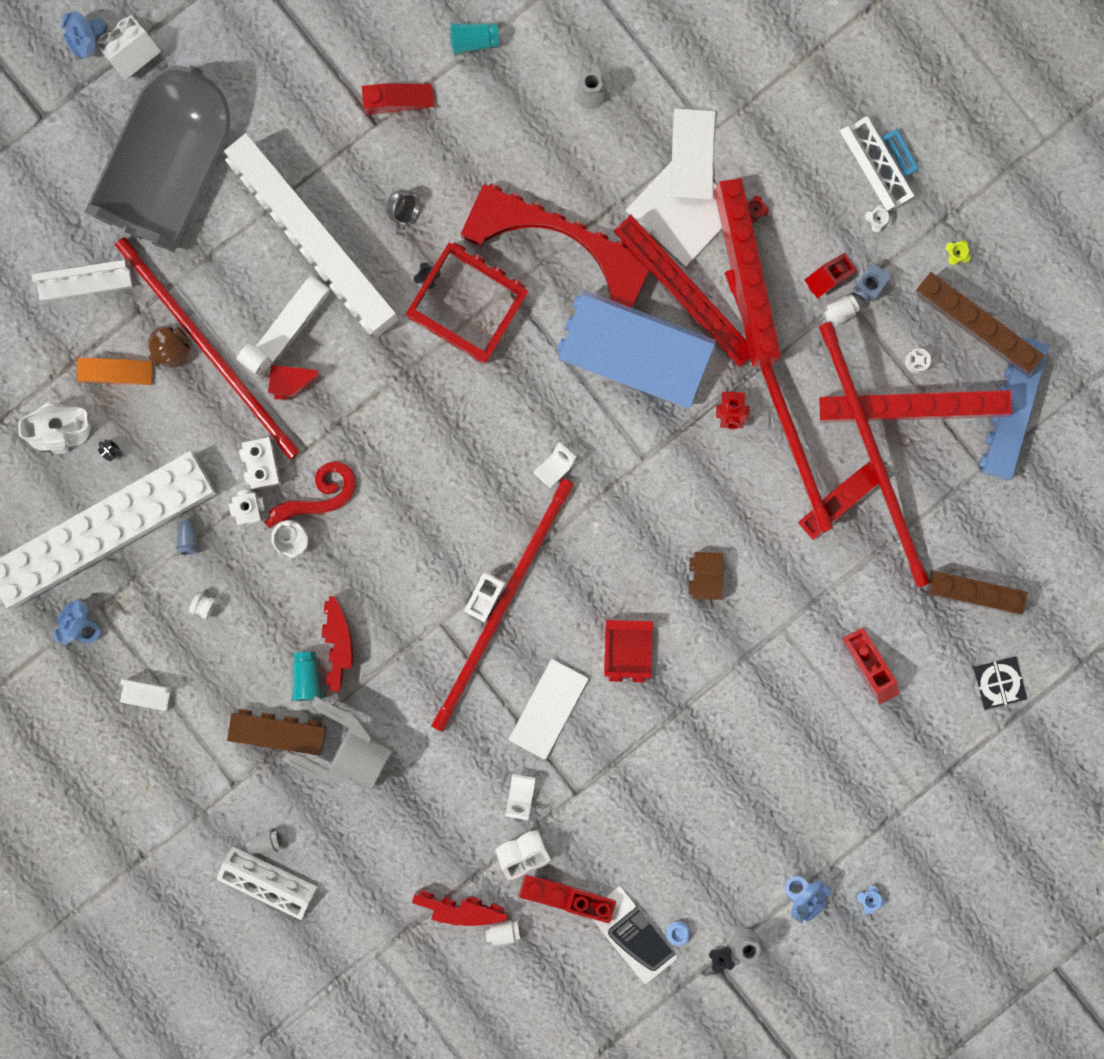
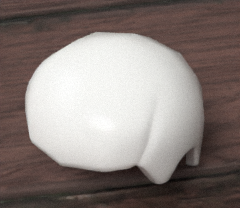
(289, 538)

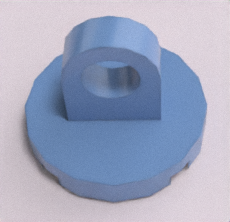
(81, 33)
(72, 622)
(809, 901)

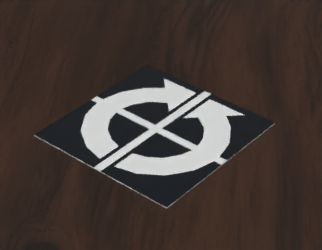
(1000, 683)

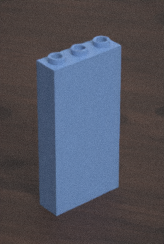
(635, 348)

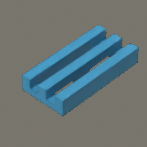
(906, 172)

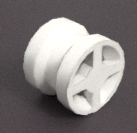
(921, 357)
(202, 605)

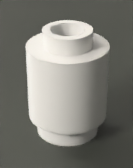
(841, 309)
(502, 932)

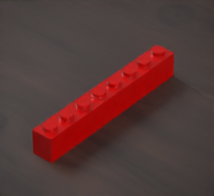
(747, 272)
(919, 406)

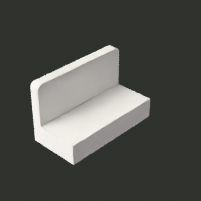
(145, 694)

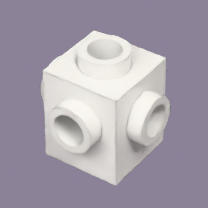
(253, 514)

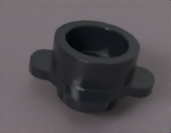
(420, 277)
(109, 450)
(724, 953)

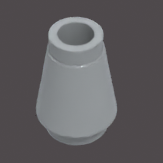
(265, 843)

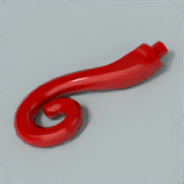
(296, 507)

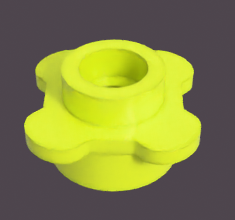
(961, 246)

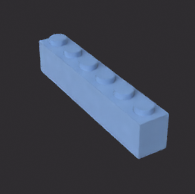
(1008, 432)

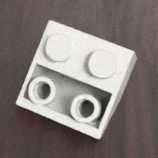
(127, 47)

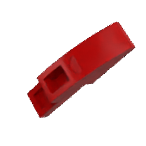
(843, 498)
(338, 633)
(567, 898)
(468, 914)

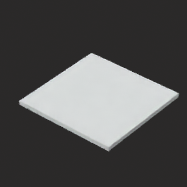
(679, 223)

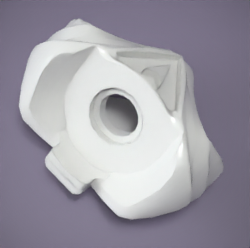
(37, 431)

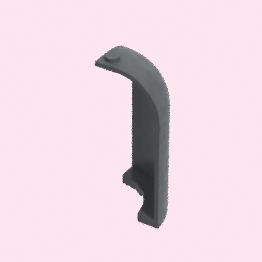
(163, 157)

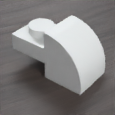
(484, 596)

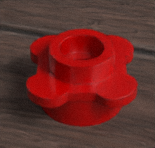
(761, 209)

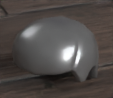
(403, 206)

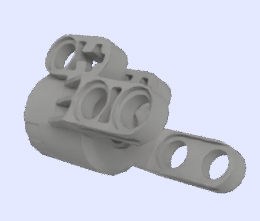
(358, 757)

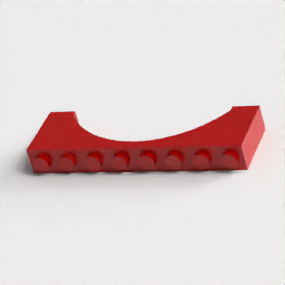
(500, 213)

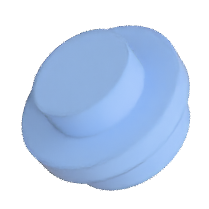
(678, 933)

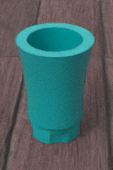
(473, 37)
(306, 677)

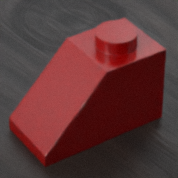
(830, 275)
(290, 381)

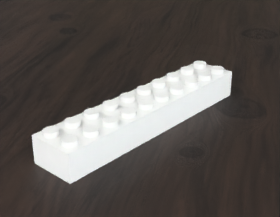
(314, 239)
(103, 529)

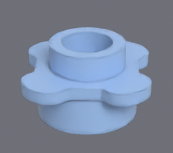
(870, 906)

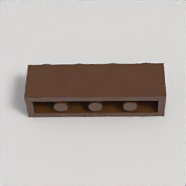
(976, 593)
(277, 733)

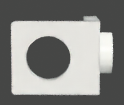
(555, 466)
(520, 796)

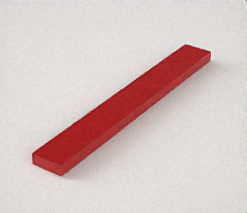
(683, 290)

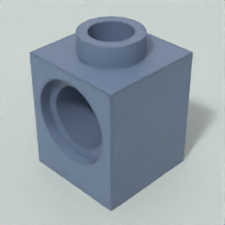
(880, 278)

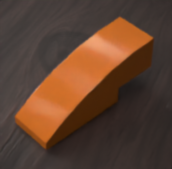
(114, 371)

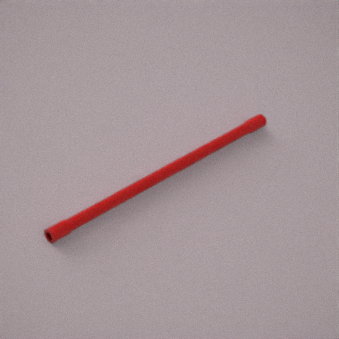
(832, 342)
(207, 348)
(820, 512)
(446, 711)

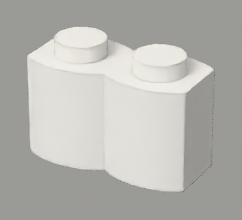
(522, 855)

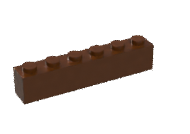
(980, 325)

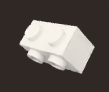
(260, 463)

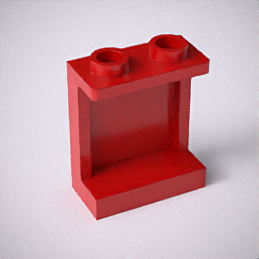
(628, 650)

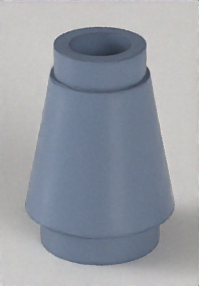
(186, 539)

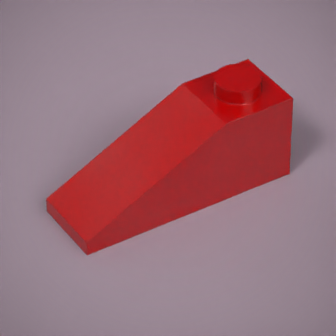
(396, 97)
(871, 666)

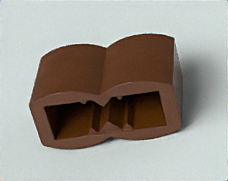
(707, 576)

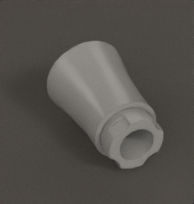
(588, 97)
(742, 938)

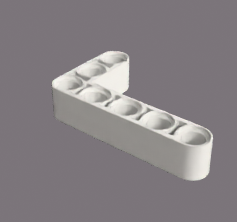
(284, 329)

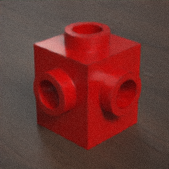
(732, 410)

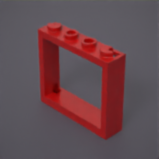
(495, 274)

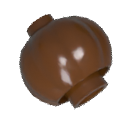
(168, 347)

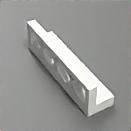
(870, 169)
(83, 280)
(267, 879)

